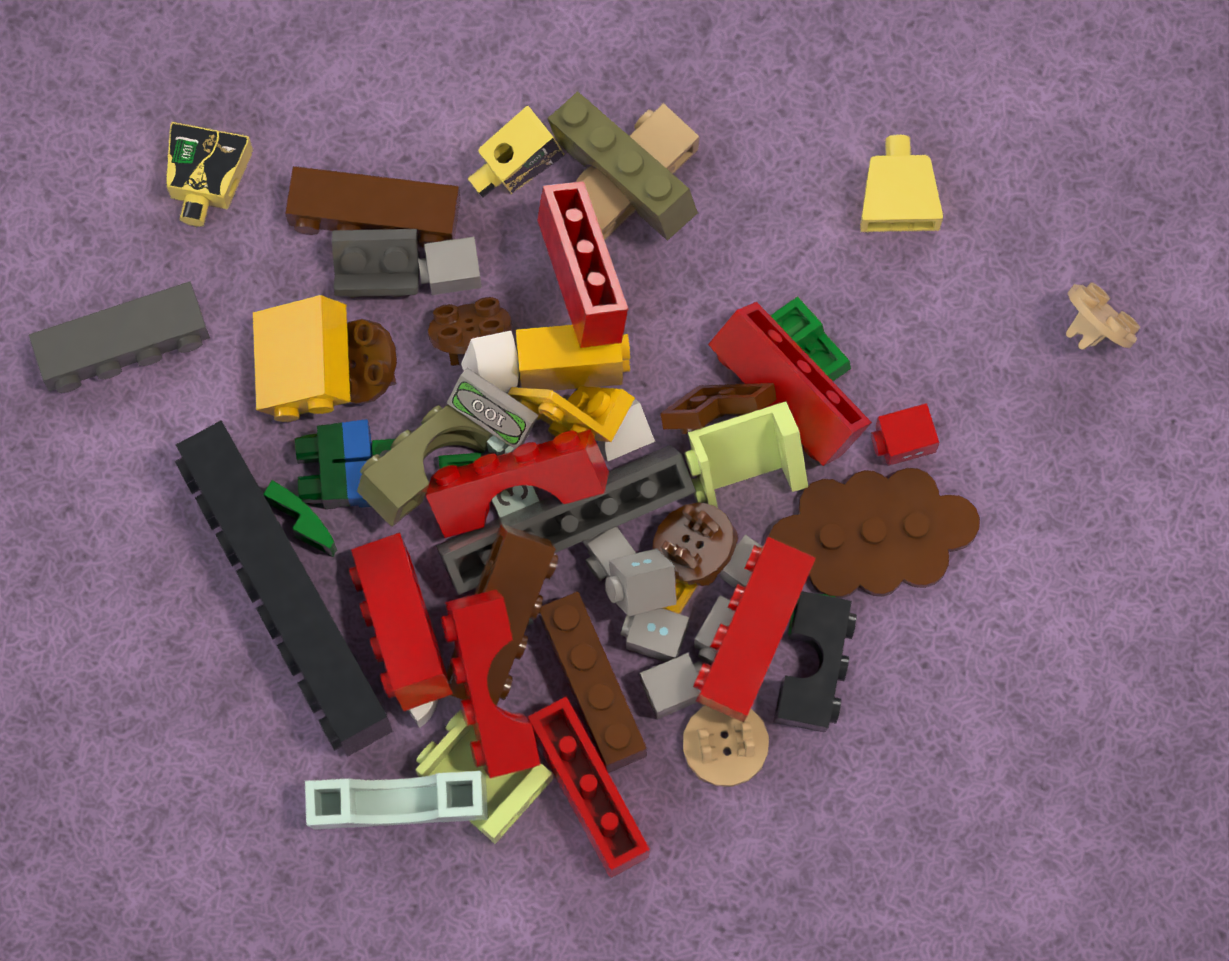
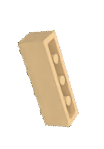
(661, 136)

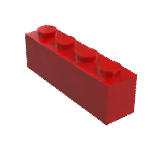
(582, 264)
(764, 353)
(400, 622)
(754, 630)
(588, 787)

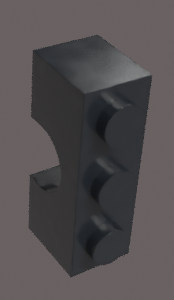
(824, 626)

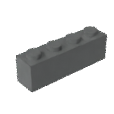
(119, 337)

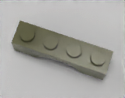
(644, 181)
(398, 479)

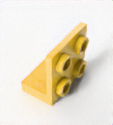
(585, 409)

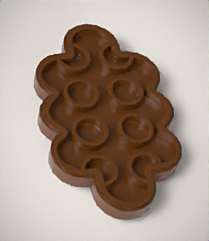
(878, 532)

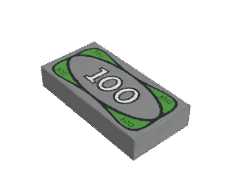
(492, 408)

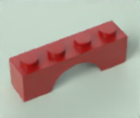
(565, 467)
(480, 631)

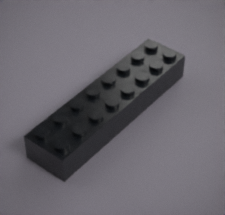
(287, 594)

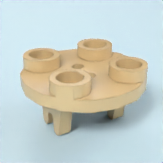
(1098, 319)
(705, 747)

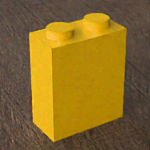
(301, 358)
(554, 360)

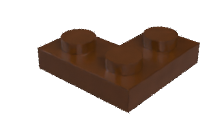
(714, 401)

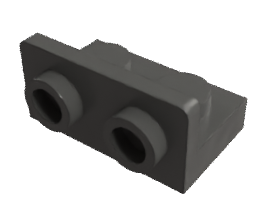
(375, 262)

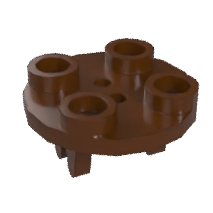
(457, 325)
(371, 376)
(705, 526)

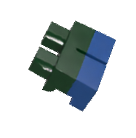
(341, 454)

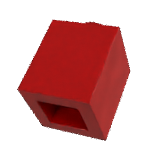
(905, 435)

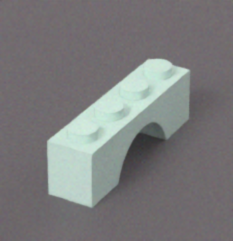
(396, 801)

